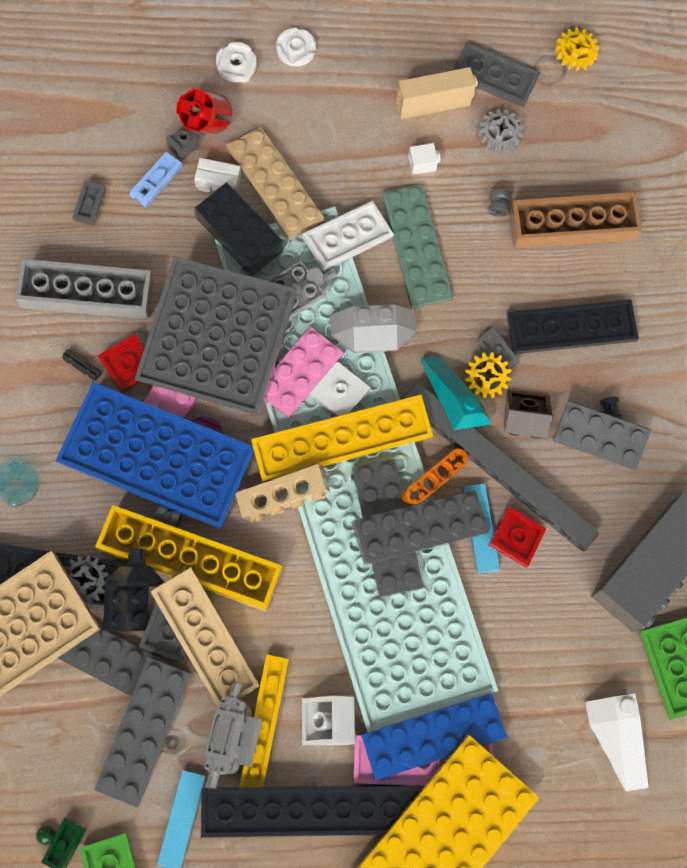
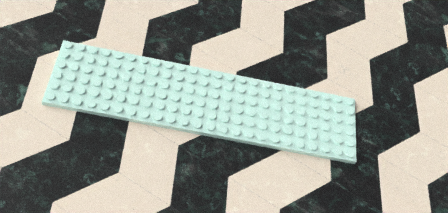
(400, 649)

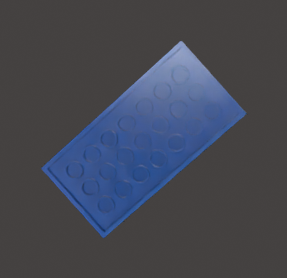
(156, 455)

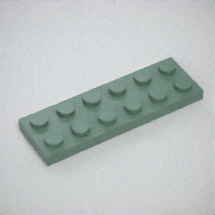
(417, 246)

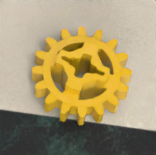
(576, 49)
(490, 366)

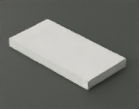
(347, 235)

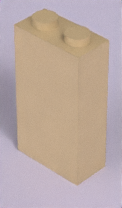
(435, 93)

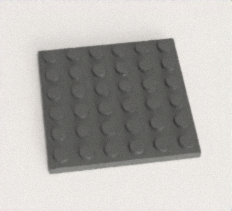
(216, 335)

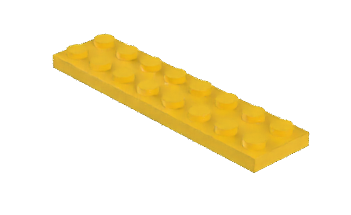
(342, 438)

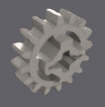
(510, 134)

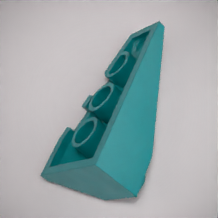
(458, 401)

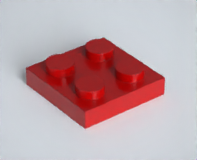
(123, 362)
(517, 536)

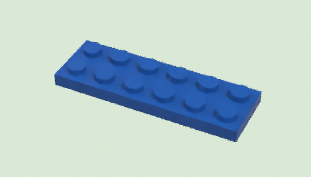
(432, 736)

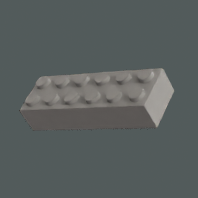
(84, 289)

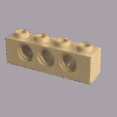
(249, 498)

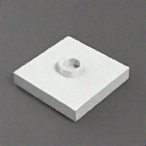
(340, 390)

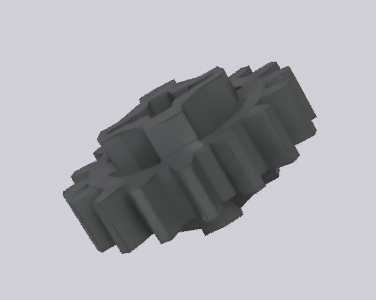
(88, 571)

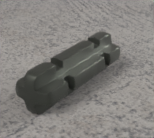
(81, 364)

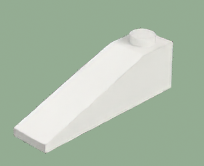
(620, 736)

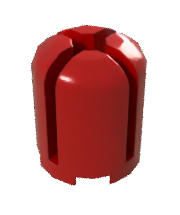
(205, 119)

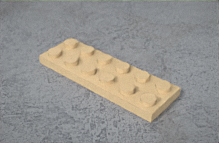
(275, 183)
(203, 636)

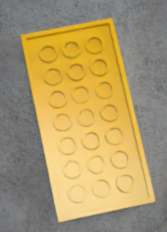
(457, 815)

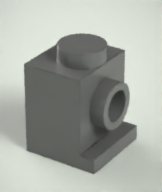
(180, 147)

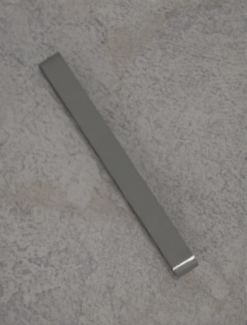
(508, 474)

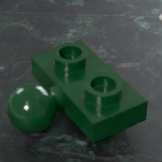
(62, 844)

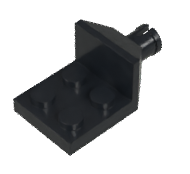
(128, 594)

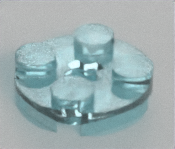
(28, 486)

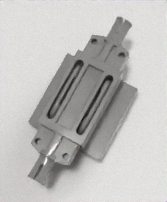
(309, 284)
(231, 737)

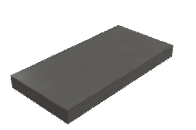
(498, 74)

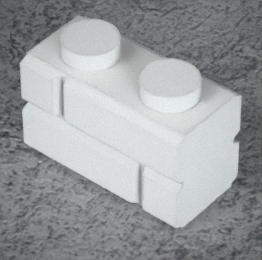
(214, 174)

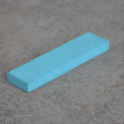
(485, 556)
(181, 820)

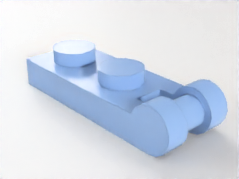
(156, 179)

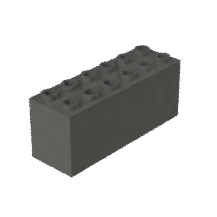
(649, 570)

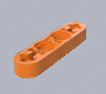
(436, 479)

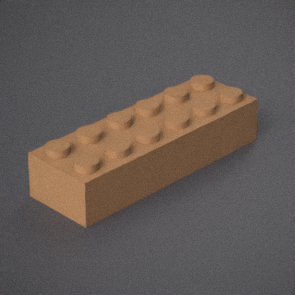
(575, 220)

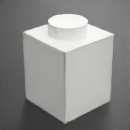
(423, 158)

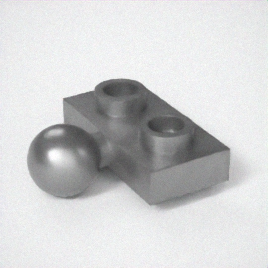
(493, 342)

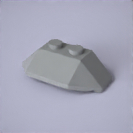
(373, 327)

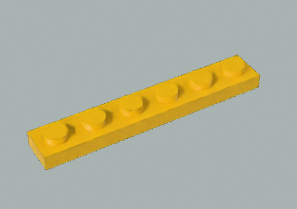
(266, 710)

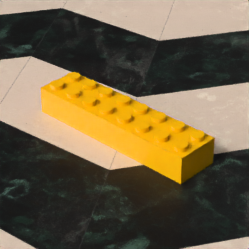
(173, 550)

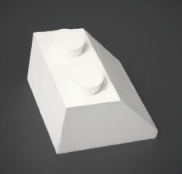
(328, 721)

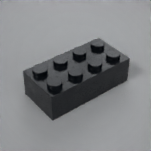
(239, 229)

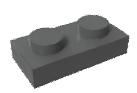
(89, 202)

